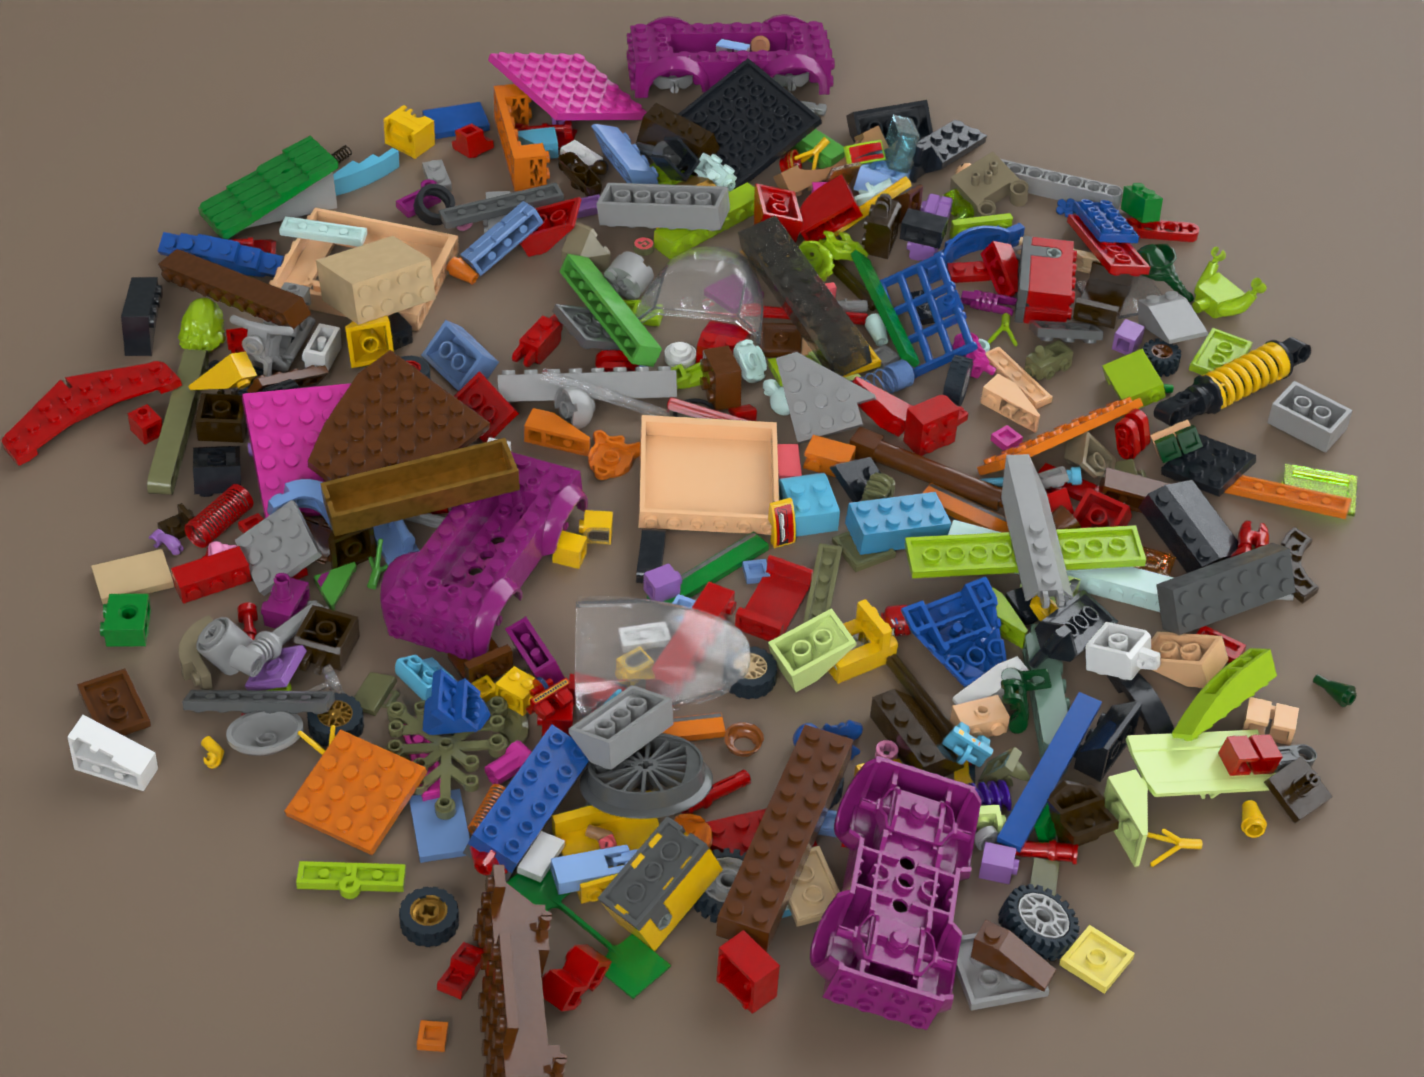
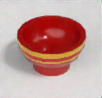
(789, 161)

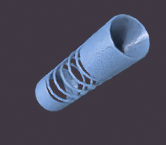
(895, 375)

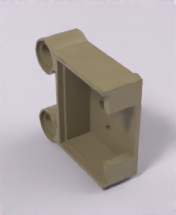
(988, 183)

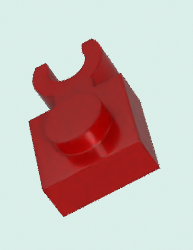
(235, 339)

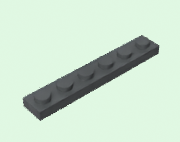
(499, 205)
(252, 700)

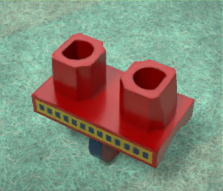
(541, 703)

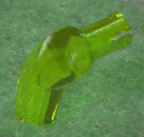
(960, 207)

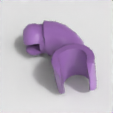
(170, 541)

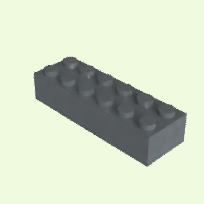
(1225, 588)

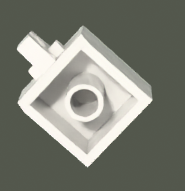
(1120, 651)

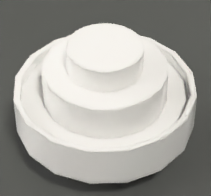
(680, 353)

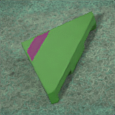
(334, 583)

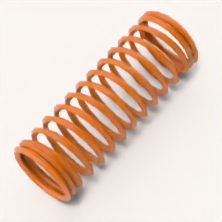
(493, 794)

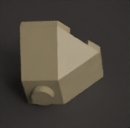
(583, 242)
(1089, 455)

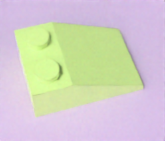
(811, 649)
(1127, 801)

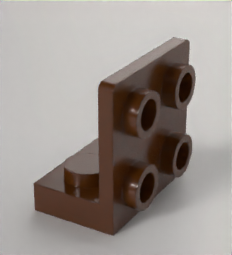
(493, 663)

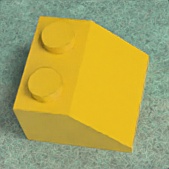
(368, 341)

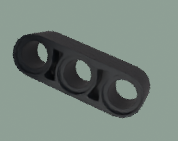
(650, 551)

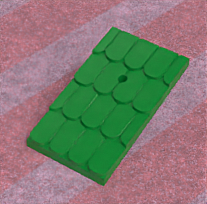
(278, 188)

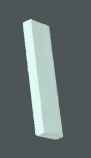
(323, 231)

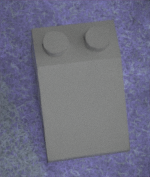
(1170, 317)

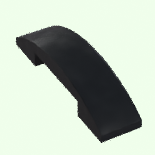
(1153, 711)

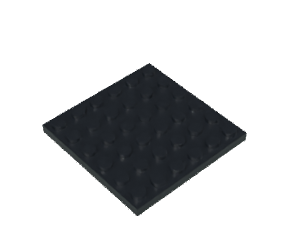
(751, 120)

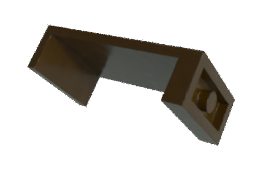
(1102, 297)

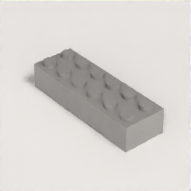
(663, 206)

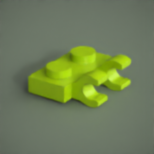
(843, 248)

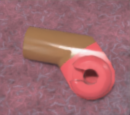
(604, 837)

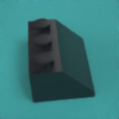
(1107, 740)

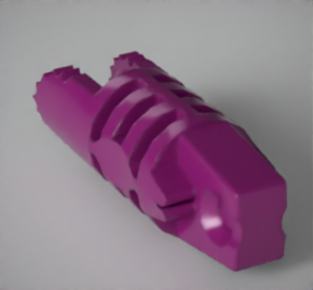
(988, 301)

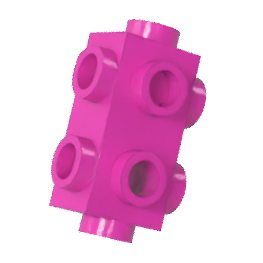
(979, 357)

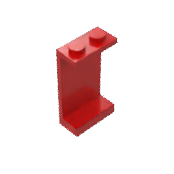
(775, 599)

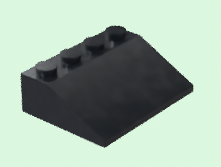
(1188, 525)

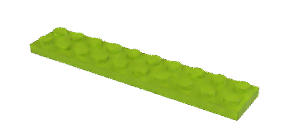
(995, 555)

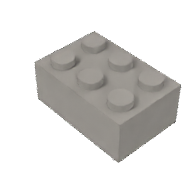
(1309, 416)

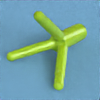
(1005, 323)

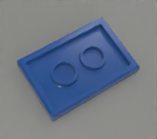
(455, 117)

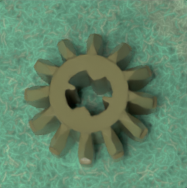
(879, 487)

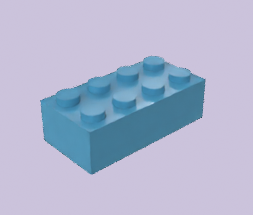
(887, 521)

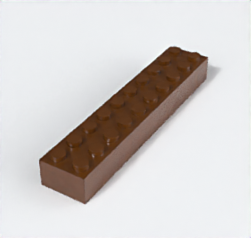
(785, 836)

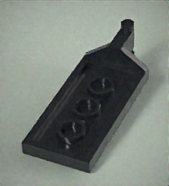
(944, 148)
(1069, 629)

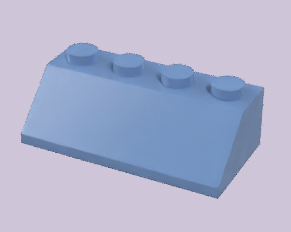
(624, 156)

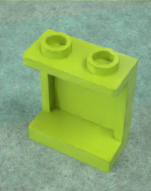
(1135, 378)

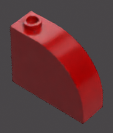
(828, 209)

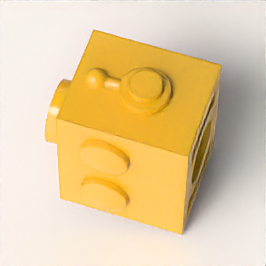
(515, 689)

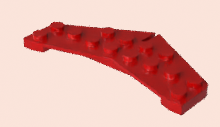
(86, 396)

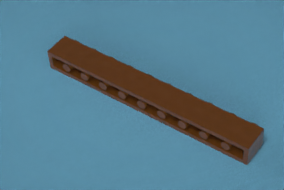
(234, 289)

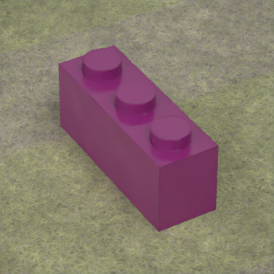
(534, 651)

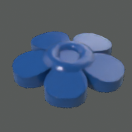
(1065, 207)

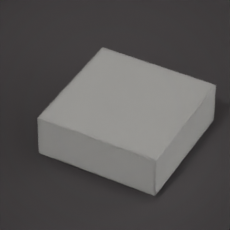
(886, 355)

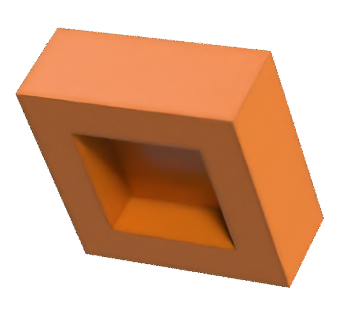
(432, 1036)

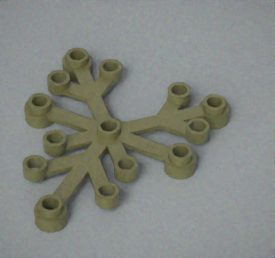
(446, 749)

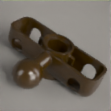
(581, 175)

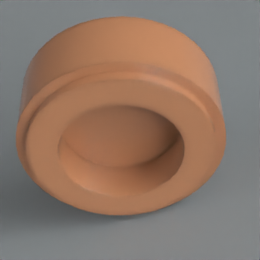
(759, 43)

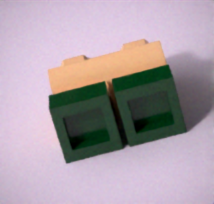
(1175, 438)

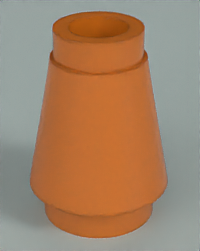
(460, 269)

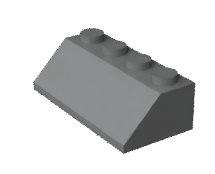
(622, 726)

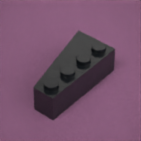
(140, 315)

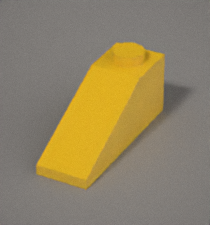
(231, 372)

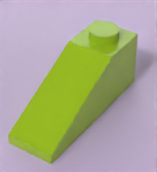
(1011, 625)

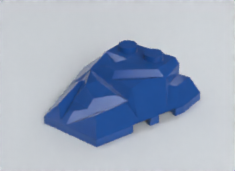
(961, 630)

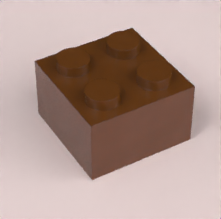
(721, 378)

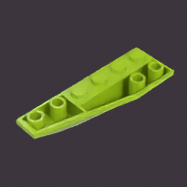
(1226, 691)

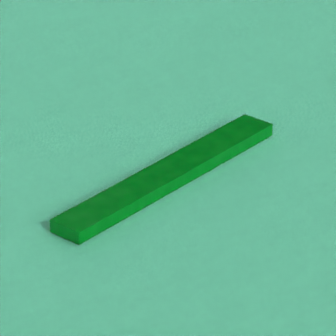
(885, 308)

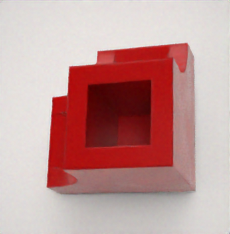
(471, 141)

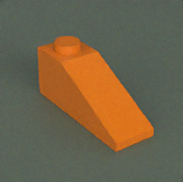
(552, 431)

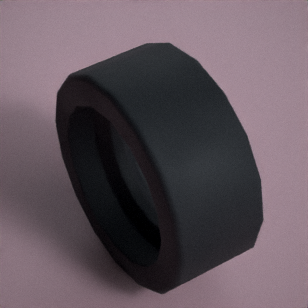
(432, 190)

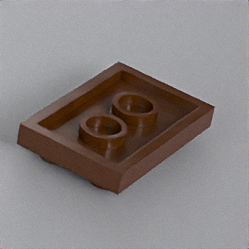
(114, 702)

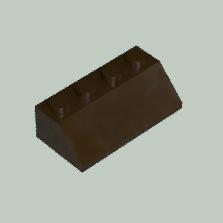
(663, 122)
(915, 735)

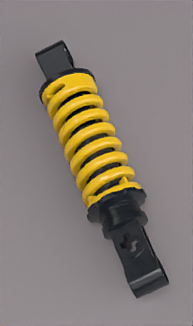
(1234, 380)

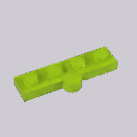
(351, 877)

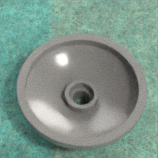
(264, 733)

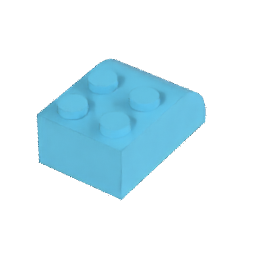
(813, 503)

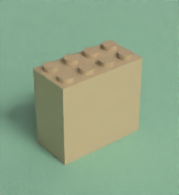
(376, 279)

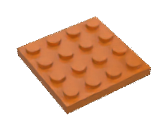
(356, 792)

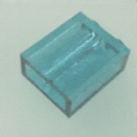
(902, 143)

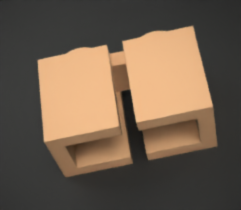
(1282, 724)

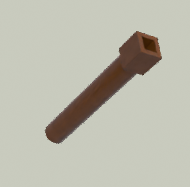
(873, 445)

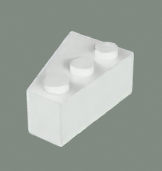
(110, 755)

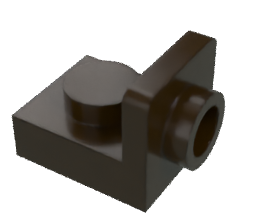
(176, 524)

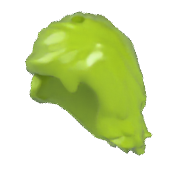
(821, 260)
(202, 326)

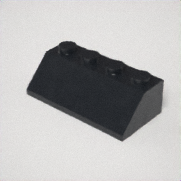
(867, 119)

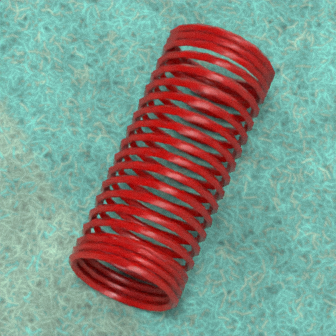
(234, 501)

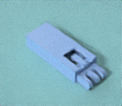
(587, 866)

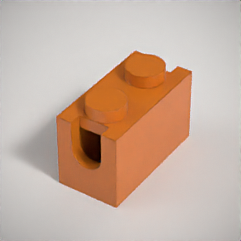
(824, 453)

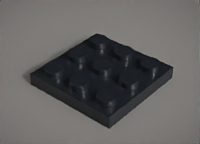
(1211, 466)

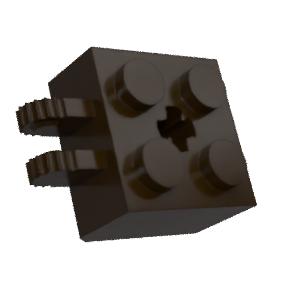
(882, 226)
(221, 417)
(327, 638)

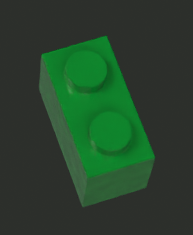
(1141, 203)

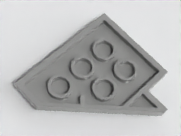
(819, 398)

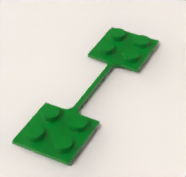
(633, 962)

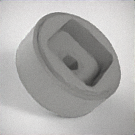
(986, 834)

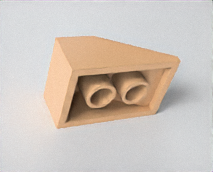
(1189, 657)

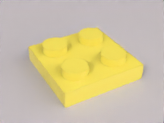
(1096, 959)

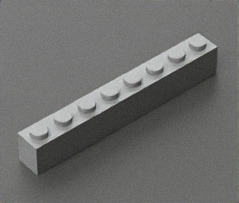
(634, 384)

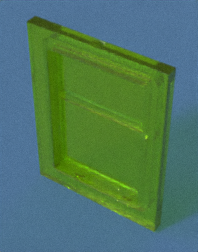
(1323, 481)

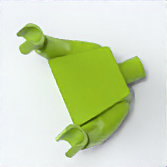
(1220, 296)

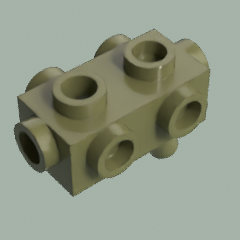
(1048, 360)

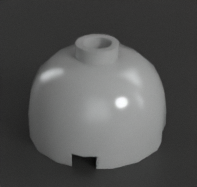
(574, 406)

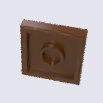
(776, 346)

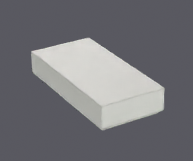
(538, 858)

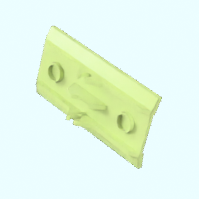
(1190, 767)

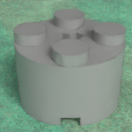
(629, 275)

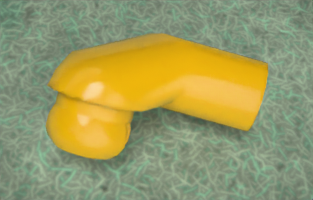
(215, 753)

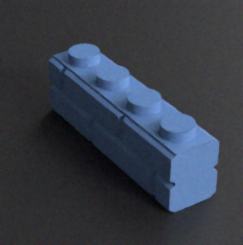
(502, 238)

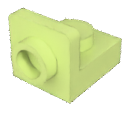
(991, 816)

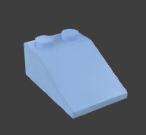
(876, 173)

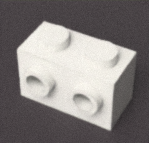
(323, 346)

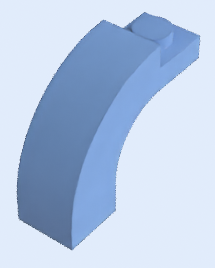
(304, 493)

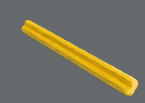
(893, 190)

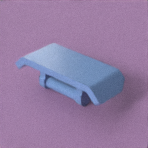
(396, 540)

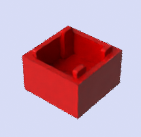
(747, 972)

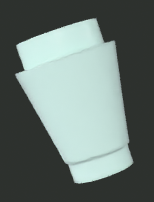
(876, 329)

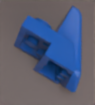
(453, 707)

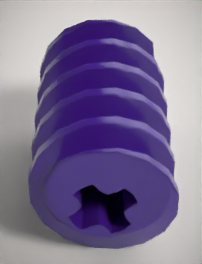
(994, 793)

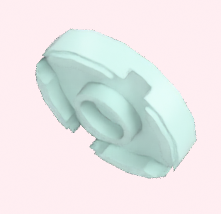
(750, 361)

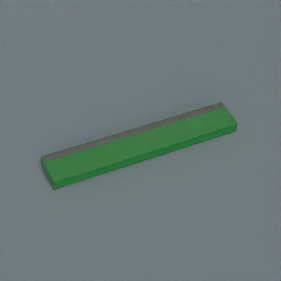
(721, 565)

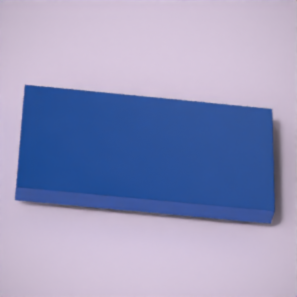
(1105, 221)

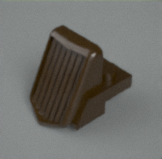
(1079, 813)

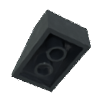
(216, 469)

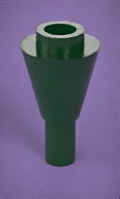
(1340, 692)

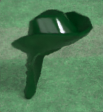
(1161, 259)

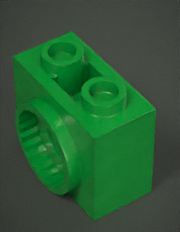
(126, 620)

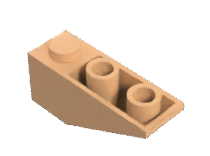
(1009, 400)

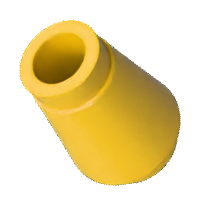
(1252, 820)

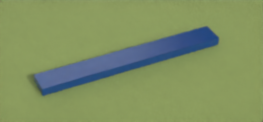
(1049, 772)

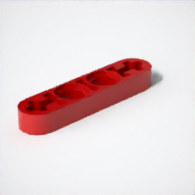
(1182, 230)

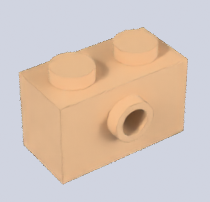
(983, 716)

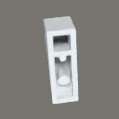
(989, 683)

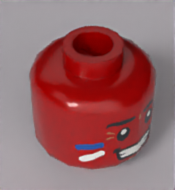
(896, 620)

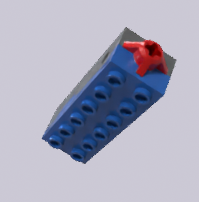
(527, 803)

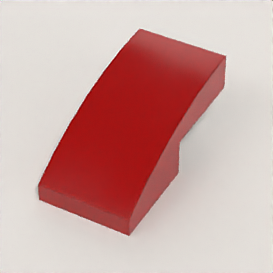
(461, 972)

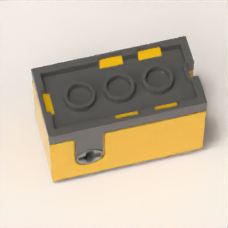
(660, 883)

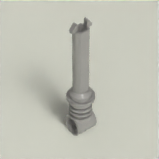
(267, 644)

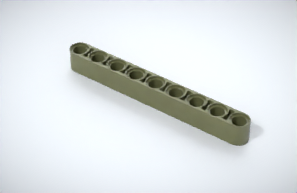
(177, 424)

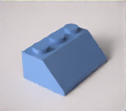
(458, 355)

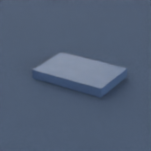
(437, 837)

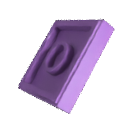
(279, 671)

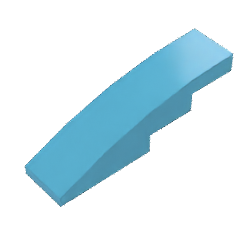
(371, 169)

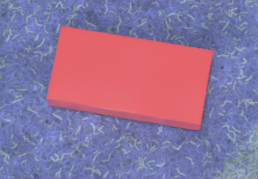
(788, 460)

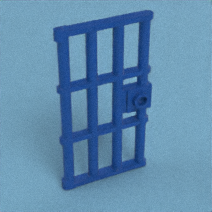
(940, 308)

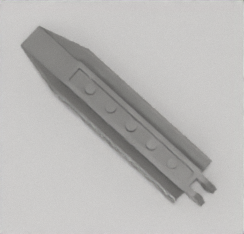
(1033, 533)

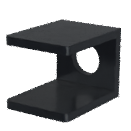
(687, 156)

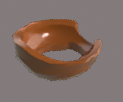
(743, 730)

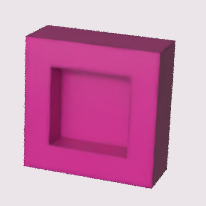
(1006, 438)

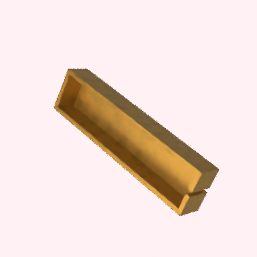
(420, 486)

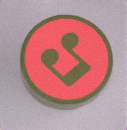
(643, 246)

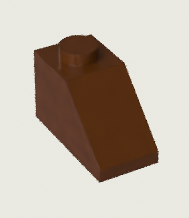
(910, 199)

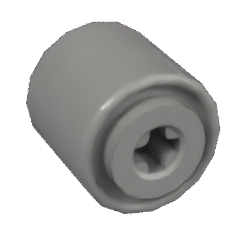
(219, 641)

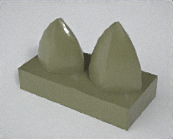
(1005, 767)

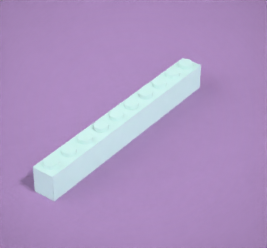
(1119, 583)

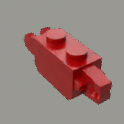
(539, 341)

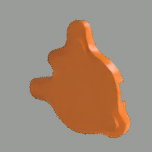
(611, 455)

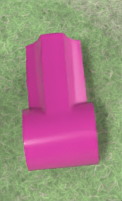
(508, 764)

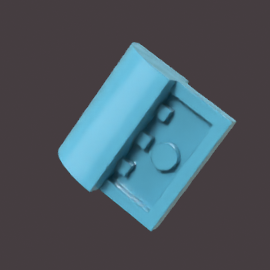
(418, 674)

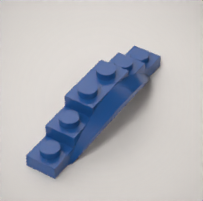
(973, 240)
(223, 252)

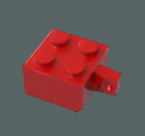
(932, 424)

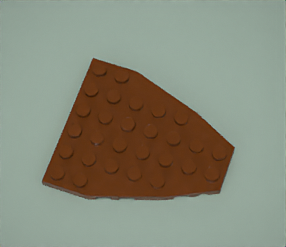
(391, 419)

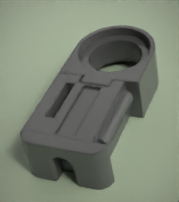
(1292, 752)

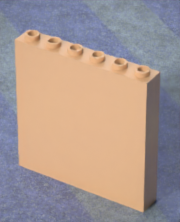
(707, 474)

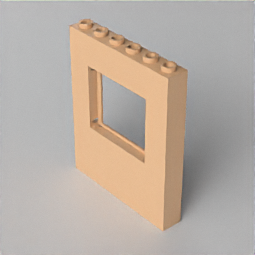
(301, 268)

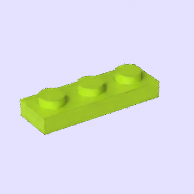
(960, 225)

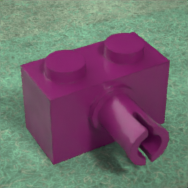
(286, 600)

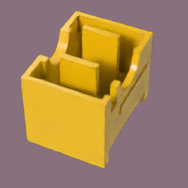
(409, 132)

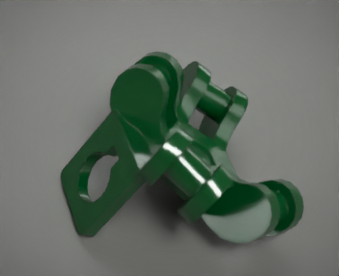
(1015, 693)

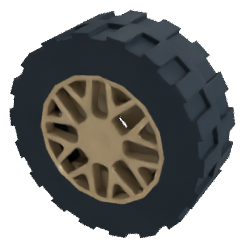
(760, 676)

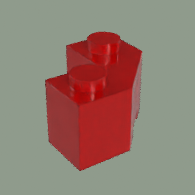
(581, 972)

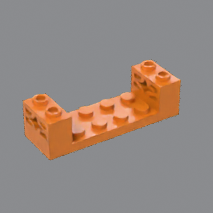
(525, 162)

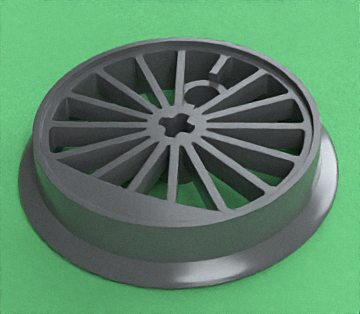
(667, 762)

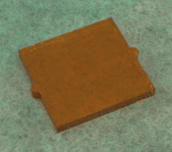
(848, 172)

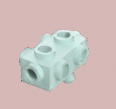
(711, 168)

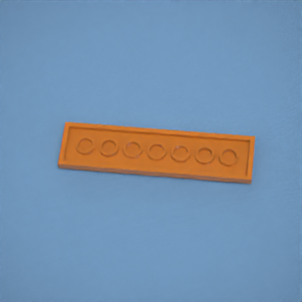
(1062, 433)

